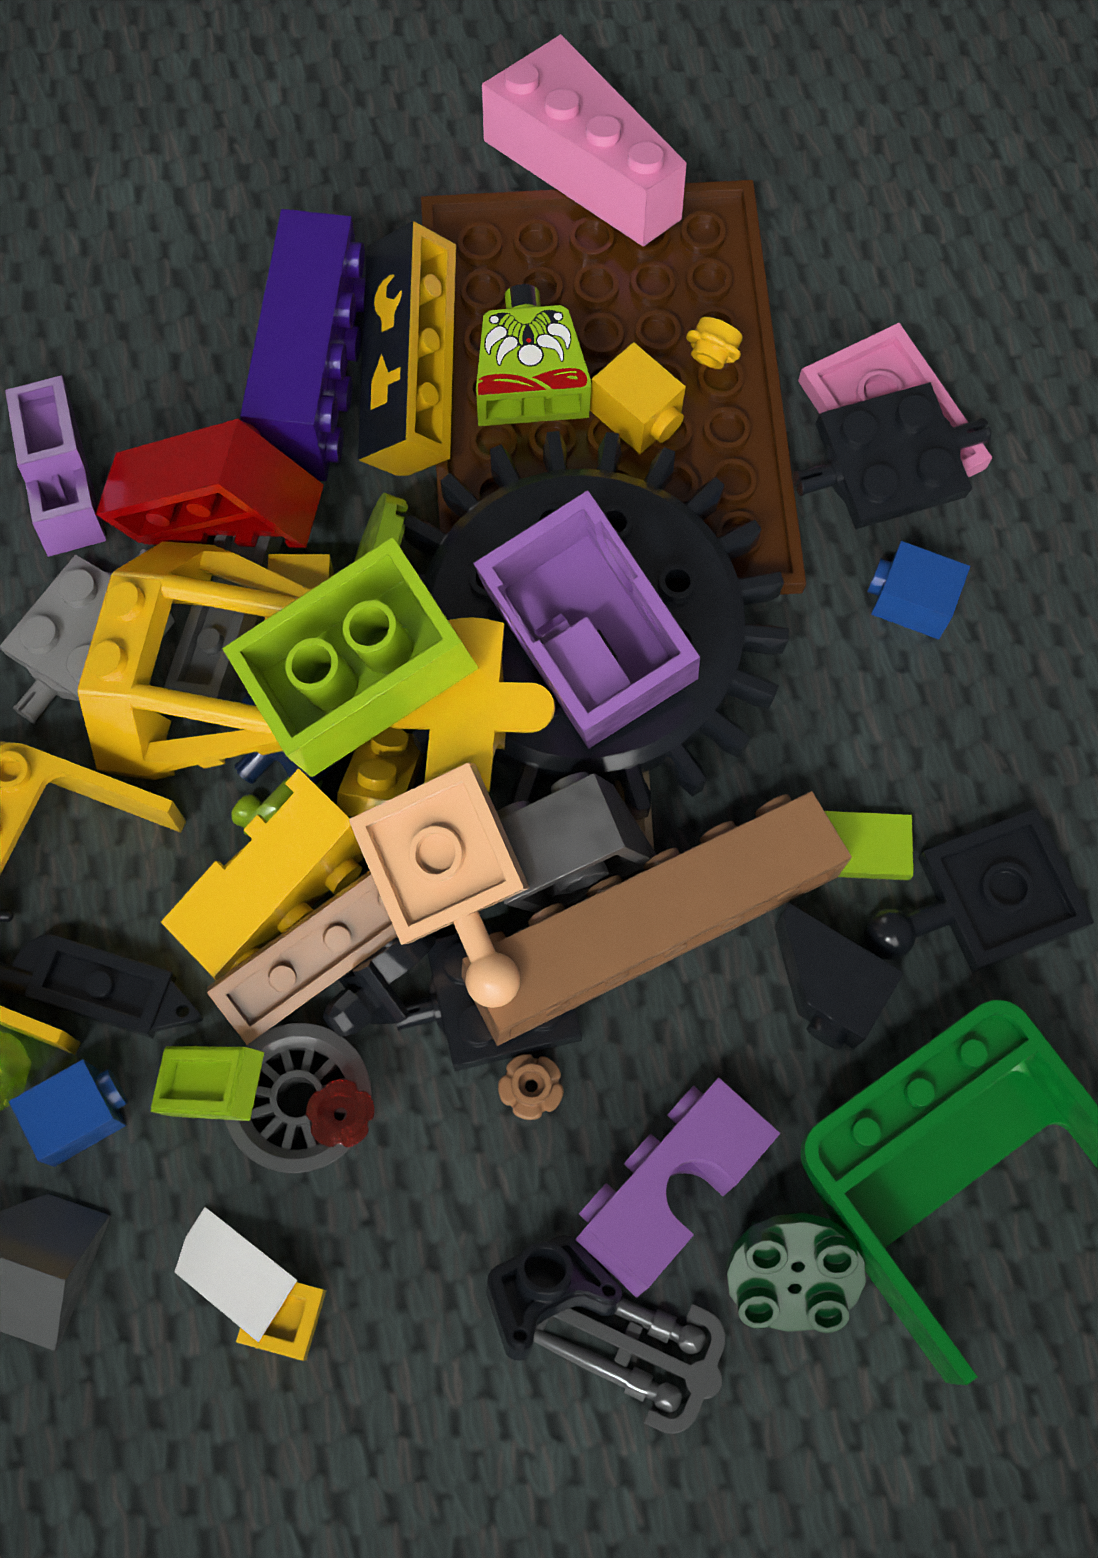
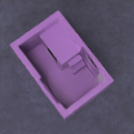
(588, 619)

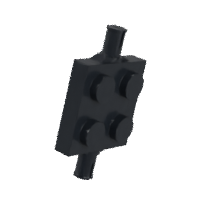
(892, 455)
(460, 1019)

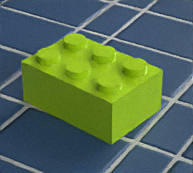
(349, 658)

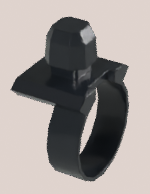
(368, 991)

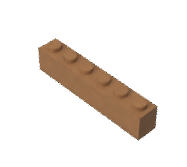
(664, 910)

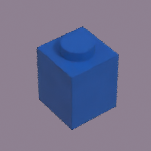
(918, 589)
(70, 1112)

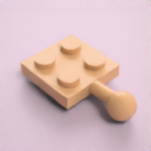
(441, 862)

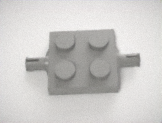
(58, 635)

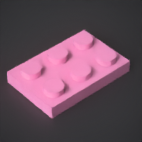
(877, 368)

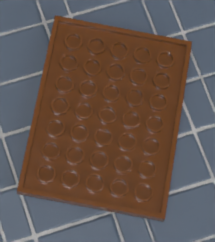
(642, 296)

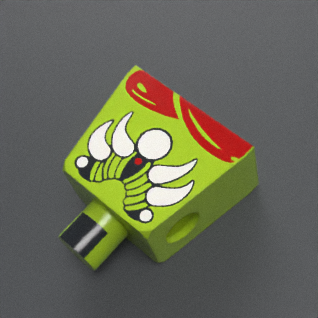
(530, 363)

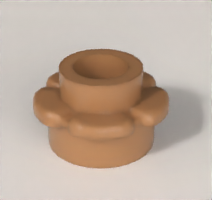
(531, 1104)

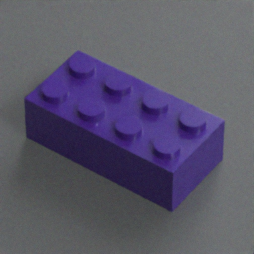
(307, 339)

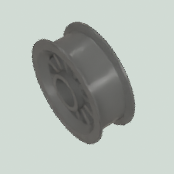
(282, 1044)

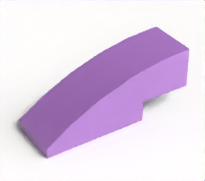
(54, 466)

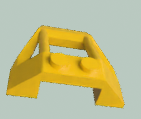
(115, 680)

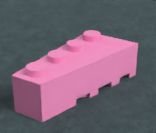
(584, 140)

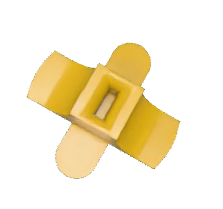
(478, 710)

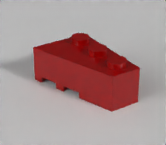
(208, 485)

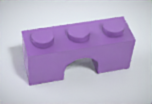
(634, 1227)

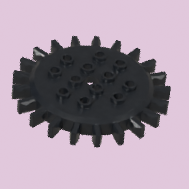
(667, 543)

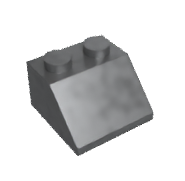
(573, 841)

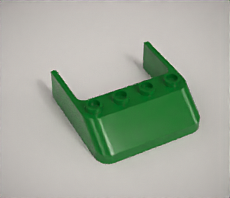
(933, 1132)

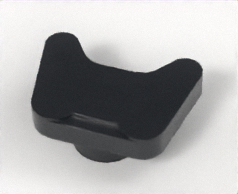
(542, 1284)

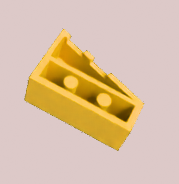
(269, 881)

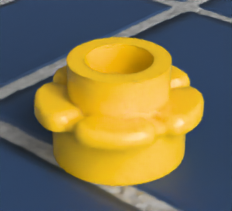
(714, 342)

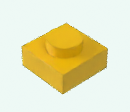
(293, 1324)

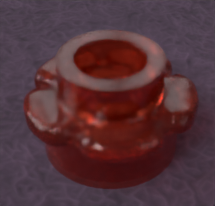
(336, 1095)

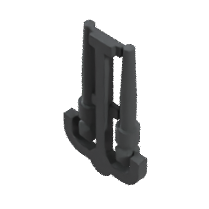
(701, 1378)

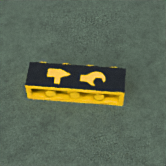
(407, 351)

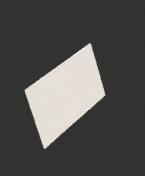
(233, 1274)

